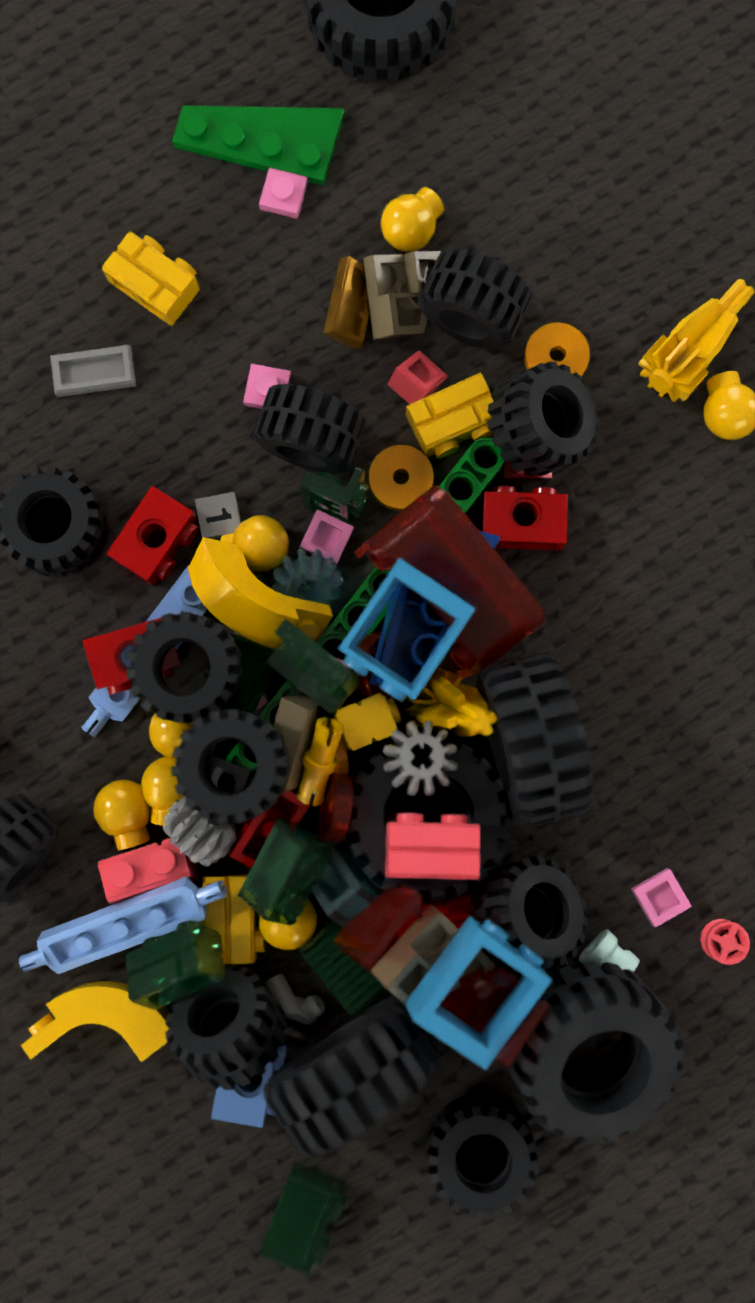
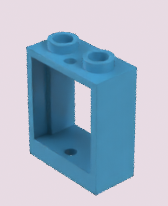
(431, 591)
(446, 970)

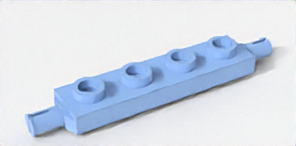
(118, 705)
(122, 925)

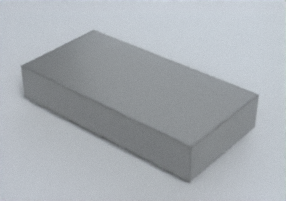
(93, 370)

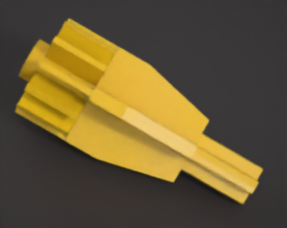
(681, 360)
(451, 706)

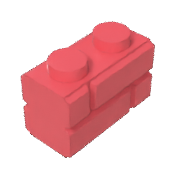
(432, 849)
(144, 870)

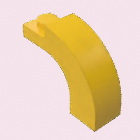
(244, 602)
(100, 1004)

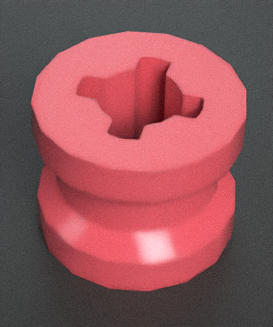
(733, 945)

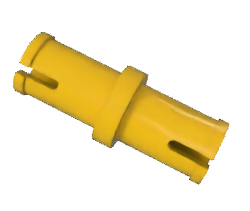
(320, 761)

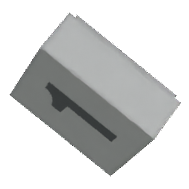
(218, 515)

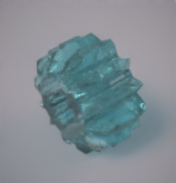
(309, 569)

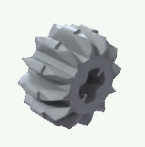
(435, 760)
(198, 837)

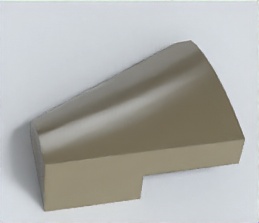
(394, 290)
(296, 724)
(416, 953)

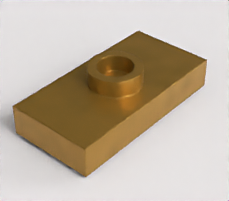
(348, 305)

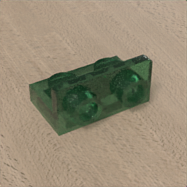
(327, 494)
(312, 668)

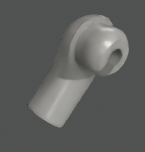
(295, 1007)

